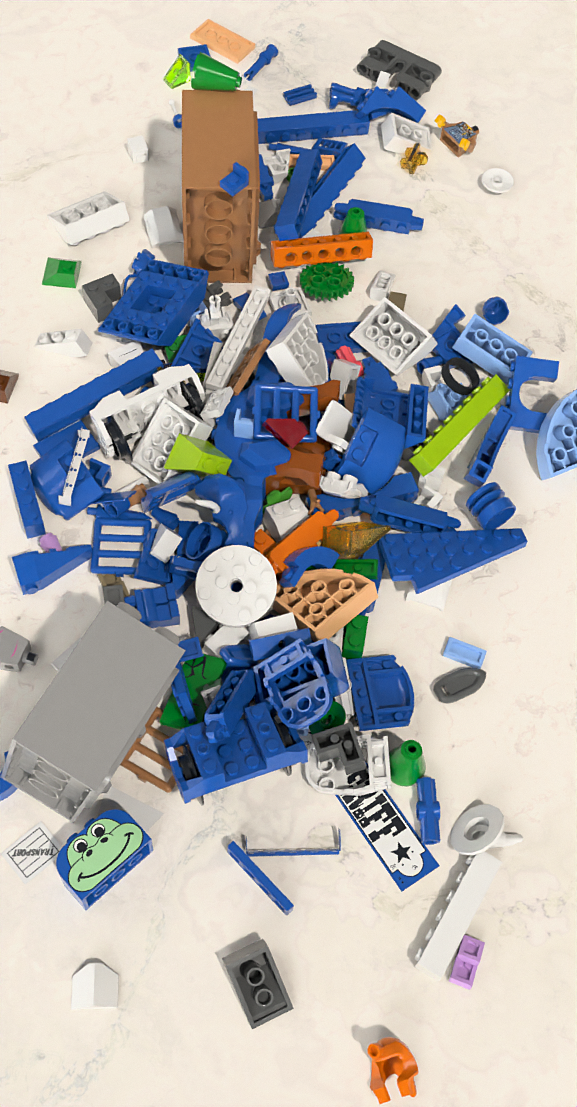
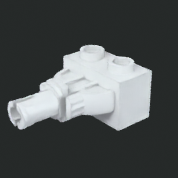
(217, 320)

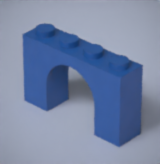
(524, 370)

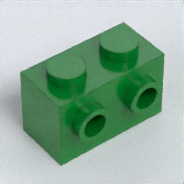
(354, 637)

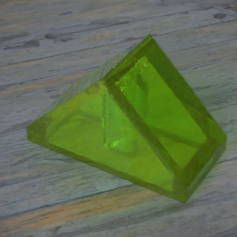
(178, 73)

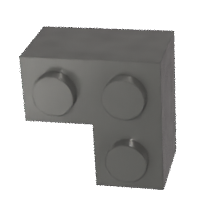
(100, 295)
(340, 742)

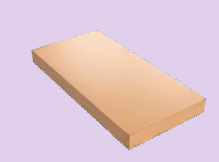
(222, 41)

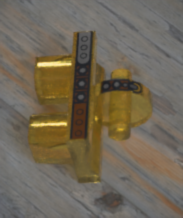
(413, 158)

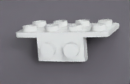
(336, 426)

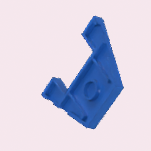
(447, 335)

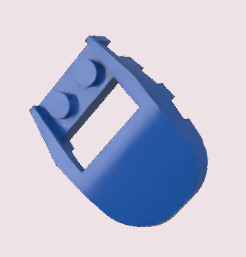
(307, 705)

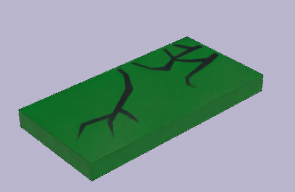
(197, 674)

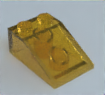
(353, 537)

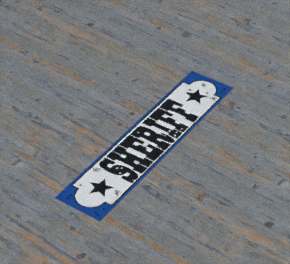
(386, 830)

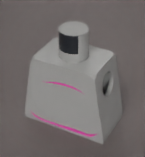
(15, 651)

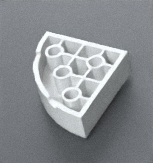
(299, 354)

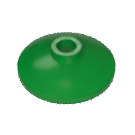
(334, 717)

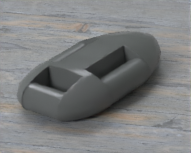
(459, 684)

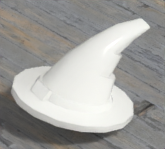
(481, 830)

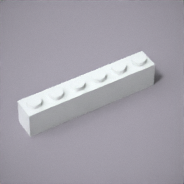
(457, 916)

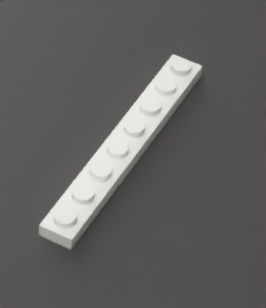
(238, 338)

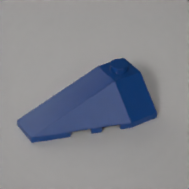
(40, 570)

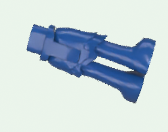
(344, 94)

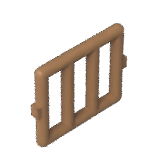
(144, 775)

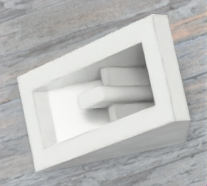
(165, 543)

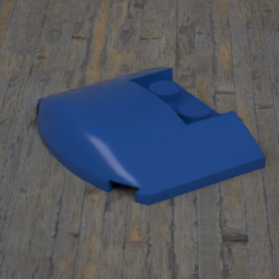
(373, 451)
(50, 476)
(169, 491)
(380, 693)

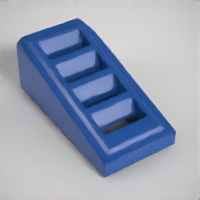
(332, 147)

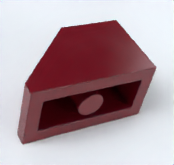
(286, 431)

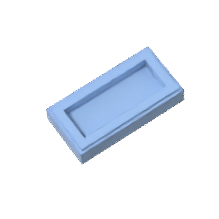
(464, 653)

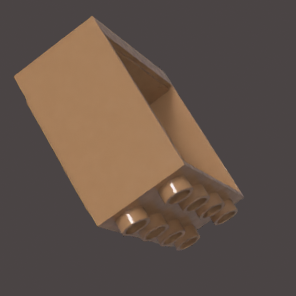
(220, 227)

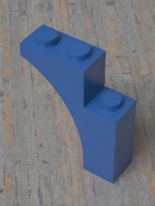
(395, 102)

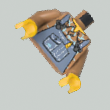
(457, 136)

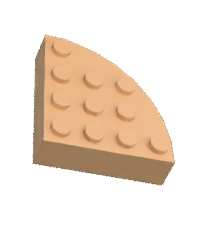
(325, 600)

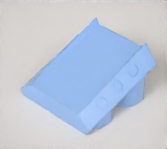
(445, 400)

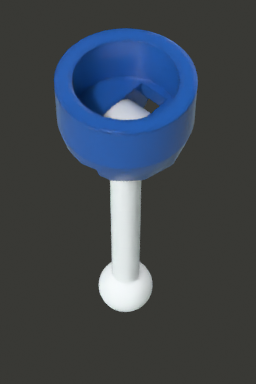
(178, 117)

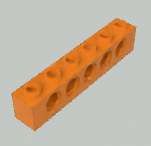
(330, 243)

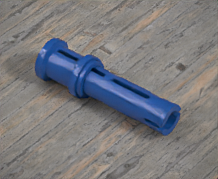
(264, 59)

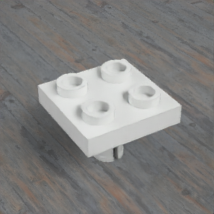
(290, 296)

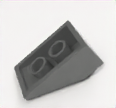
(257, 983)

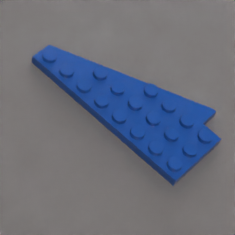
(440, 556)

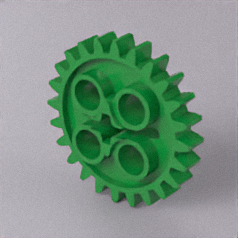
(326, 280)

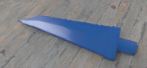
(294, 149)
(101, 513)

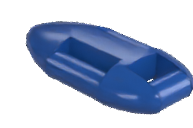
(237, 655)

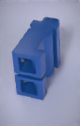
(156, 606)

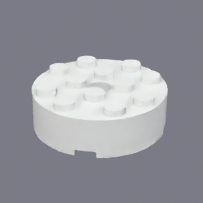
(234, 565)

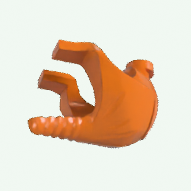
(389, 1058)

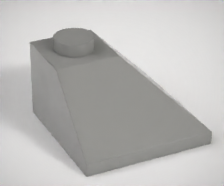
(268, 212)

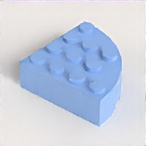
(558, 438)

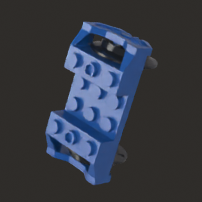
(252, 750)

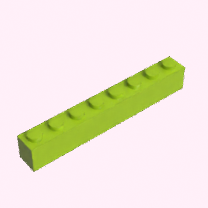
(459, 425)

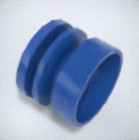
(490, 506)
(204, 541)

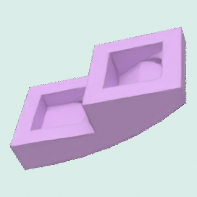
(466, 962)

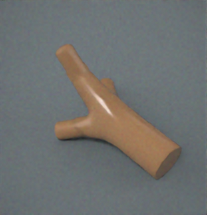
(314, 502)

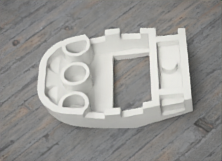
(330, 775)

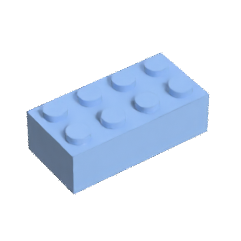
(489, 347)

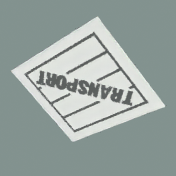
(32, 852)

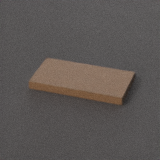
(247, 366)

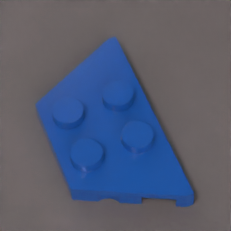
(196, 348)

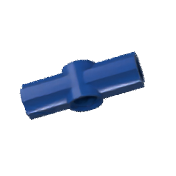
(428, 811)

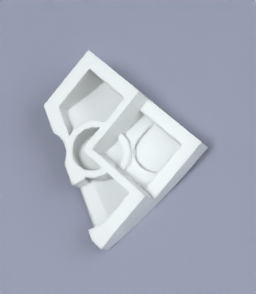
(278, 165)

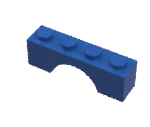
(26, 499)

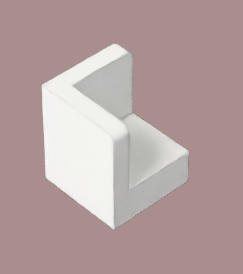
(431, 377)
(432, 479)
(429, 498)

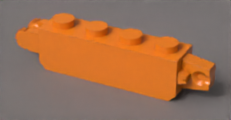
(303, 536)

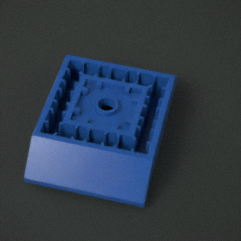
(157, 303)

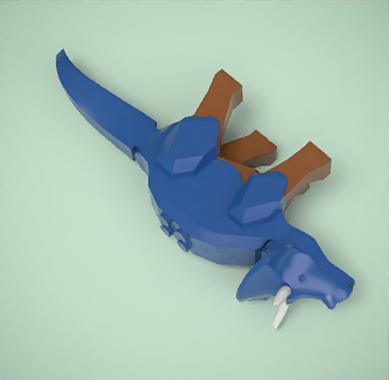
(262, 464)

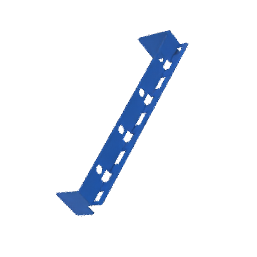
(299, 851)

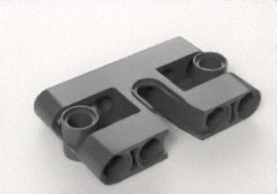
(415, 72)

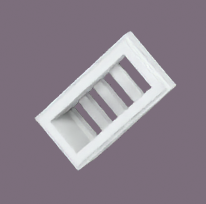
(380, 286)

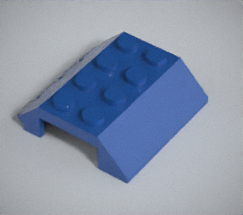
(403, 408)

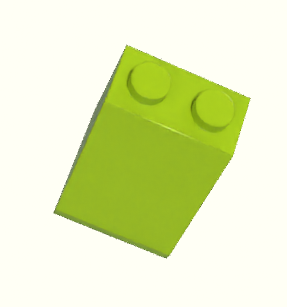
(196, 456)

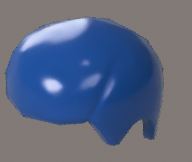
(495, 310)

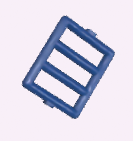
(277, 389)
(98, 537)

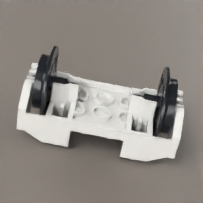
(131, 417)

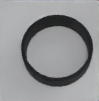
(452, 383)

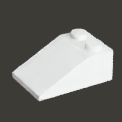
(402, 133)
(285, 517)

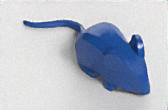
(138, 265)

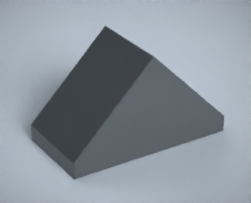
(203, 624)

